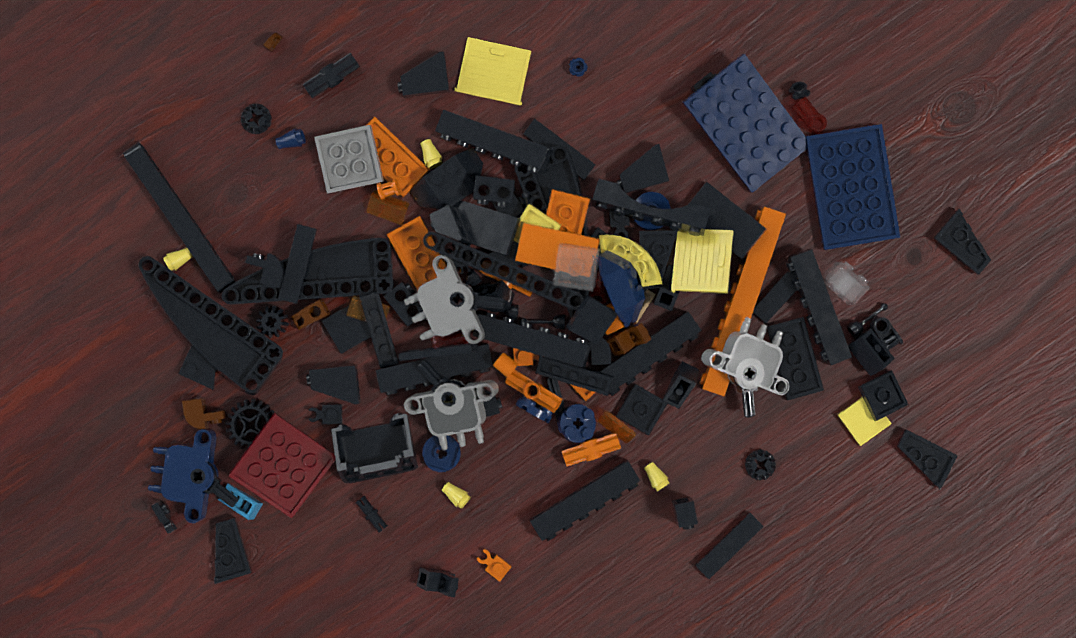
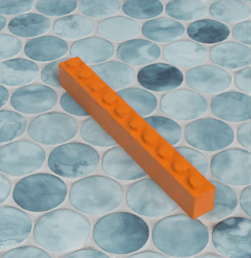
(744, 293)

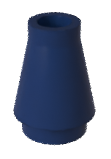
(293, 138)

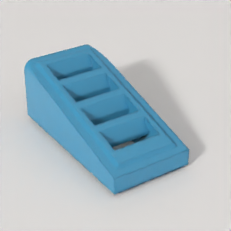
(256, 504)

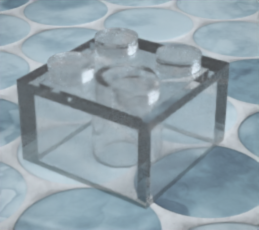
(576, 266)
(845, 282)

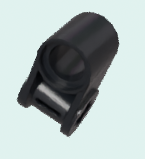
(888, 334)

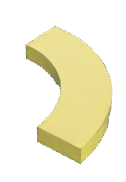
(635, 254)

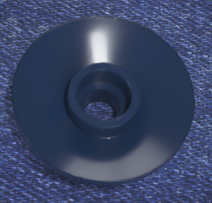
(653, 200)

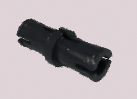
(371, 514)

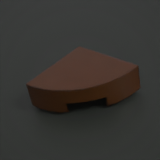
(273, 41)

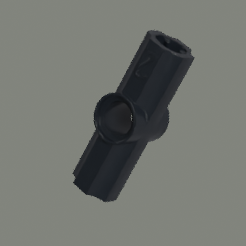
(331, 75)

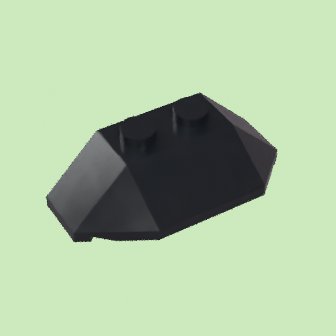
(449, 181)

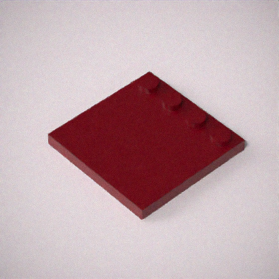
(282, 465)

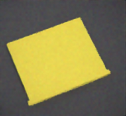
(493, 71)
(702, 261)

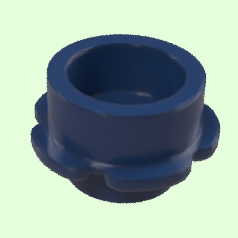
(577, 62)

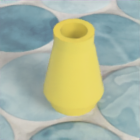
(430, 154)
(176, 259)
(656, 476)
(456, 495)

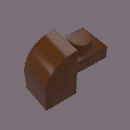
(627, 338)
(197, 415)

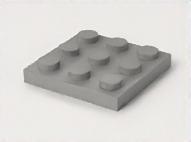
(349, 159)

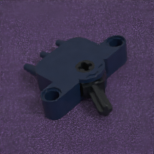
(182, 475)

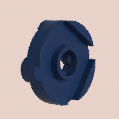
(539, 411)
(586, 418)
(446, 462)

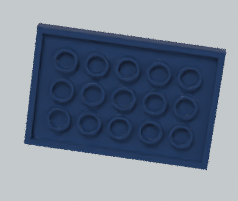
(747, 123)
(852, 187)

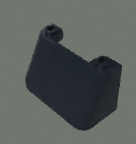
(374, 450)

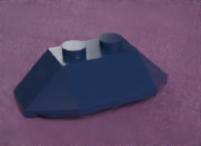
(622, 286)

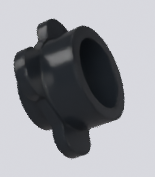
(799, 90)

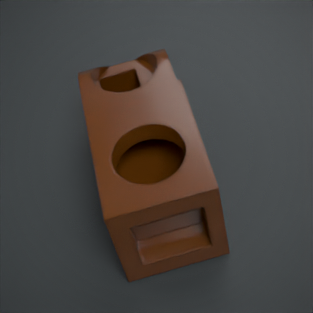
(311, 314)

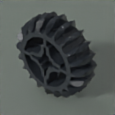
(240, 437)

